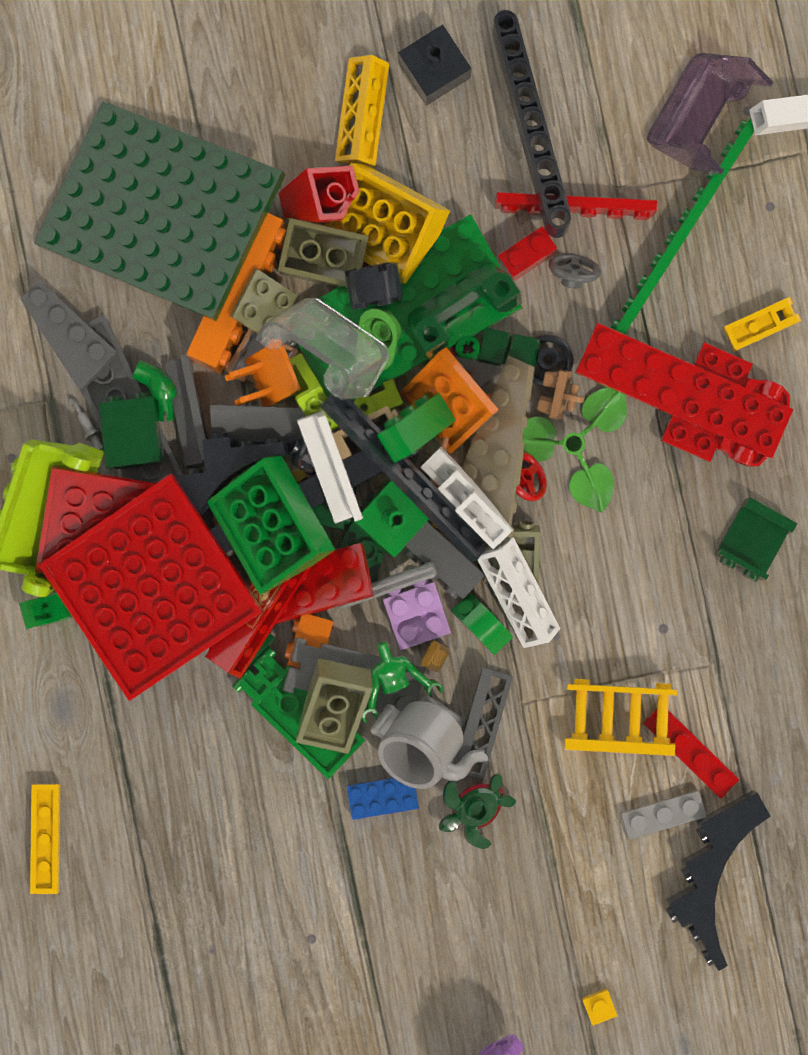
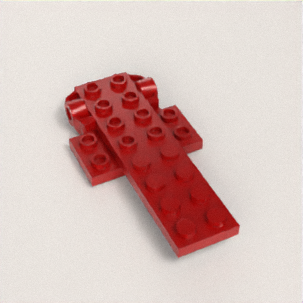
(708, 401)

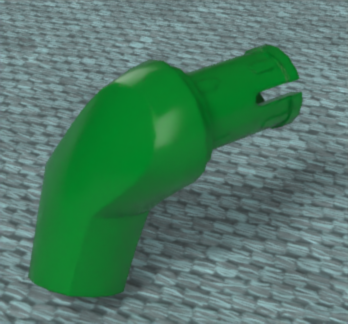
(160, 387)

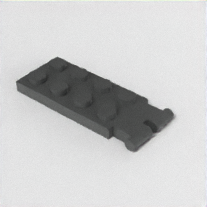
(308, 657)

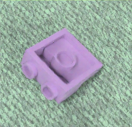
(416, 614)

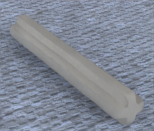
(399, 581)

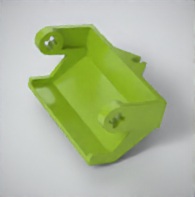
(26, 503)

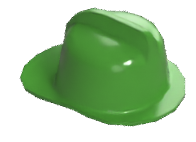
(383, 327)

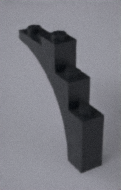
(222, 464)
(696, 903)

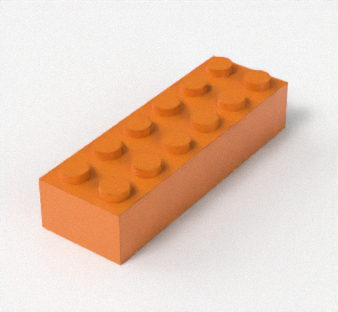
(217, 339)

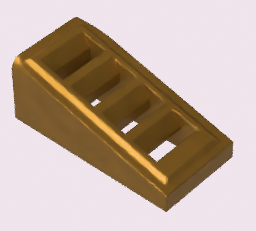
(435, 656)

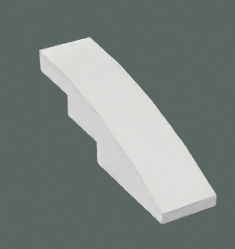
(467, 498)

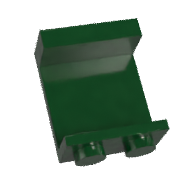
(754, 539)

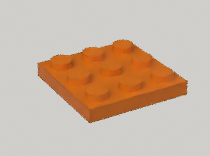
(460, 392)

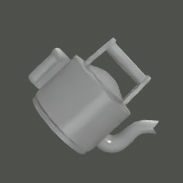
(423, 743)

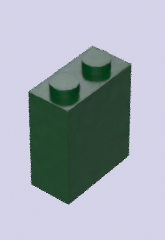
(131, 431)

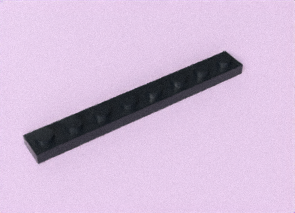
(405, 476)

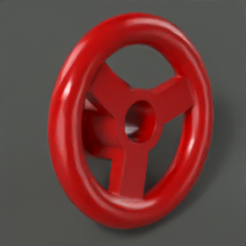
(526, 480)

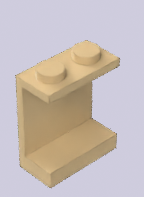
(375, 417)

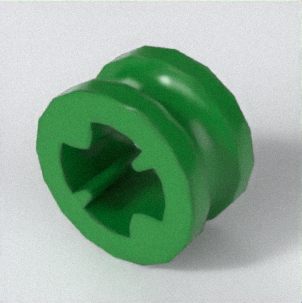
(468, 340)

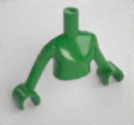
(392, 677)

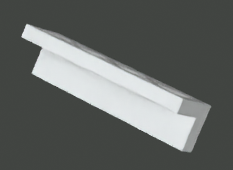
(329, 467)
(524, 593)

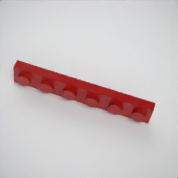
(586, 206)

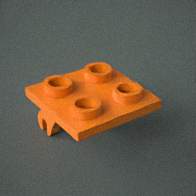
(272, 376)

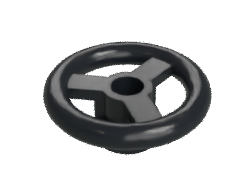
(566, 356)

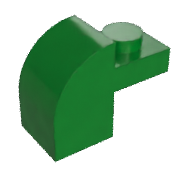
(44, 611)
(482, 624)

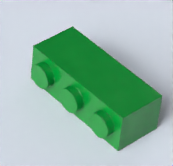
(415, 426)

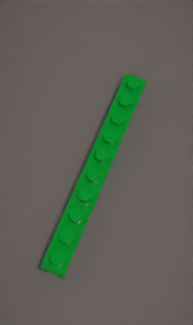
(688, 220)

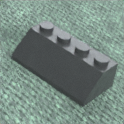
(256, 423)

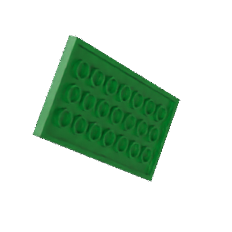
(452, 256)

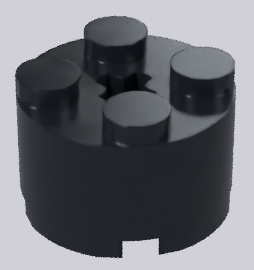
(374, 285)

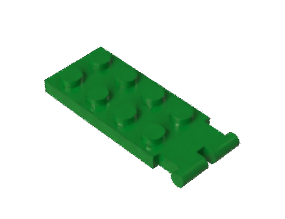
(285, 710)

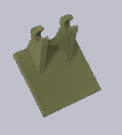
(261, 301)

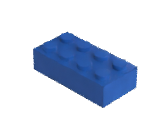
(380, 798)

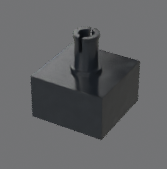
(434, 65)

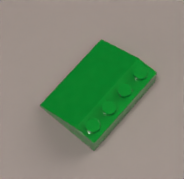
(270, 524)

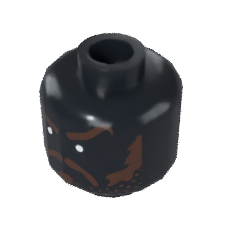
(300, 457)

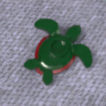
(474, 808)

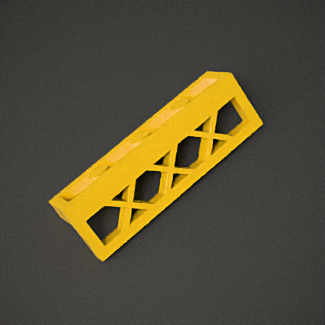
(366, 109)

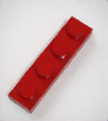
(695, 755)

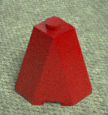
(320, 194)

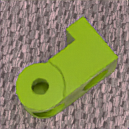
(389, 397)

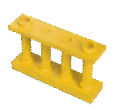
(633, 743)

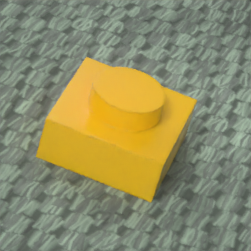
(599, 1007)

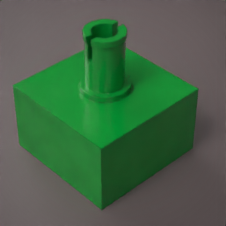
(390, 518)

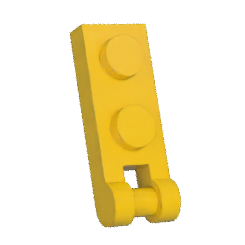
(760, 324)

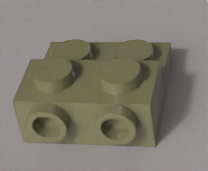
(528, 540)

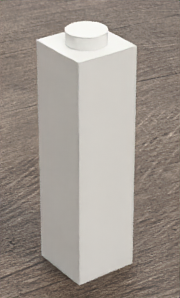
(780, 115)

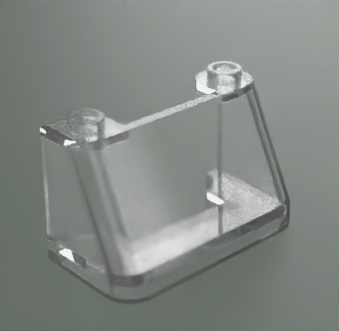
(350, 351)

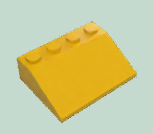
(395, 218)

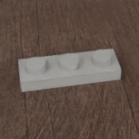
(663, 814)

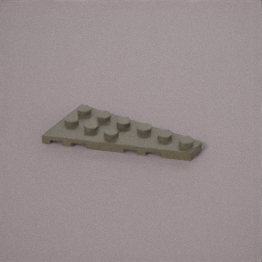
(497, 447)

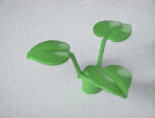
(593, 485)

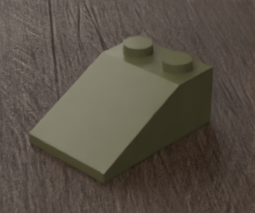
(320, 253)
(334, 705)

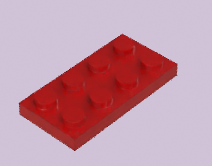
(331, 582)

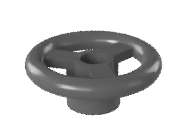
(574, 274)

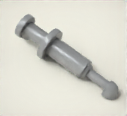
(91, 433)

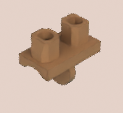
(556, 405)

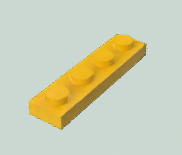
(45, 839)

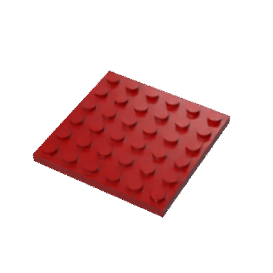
(151, 587)

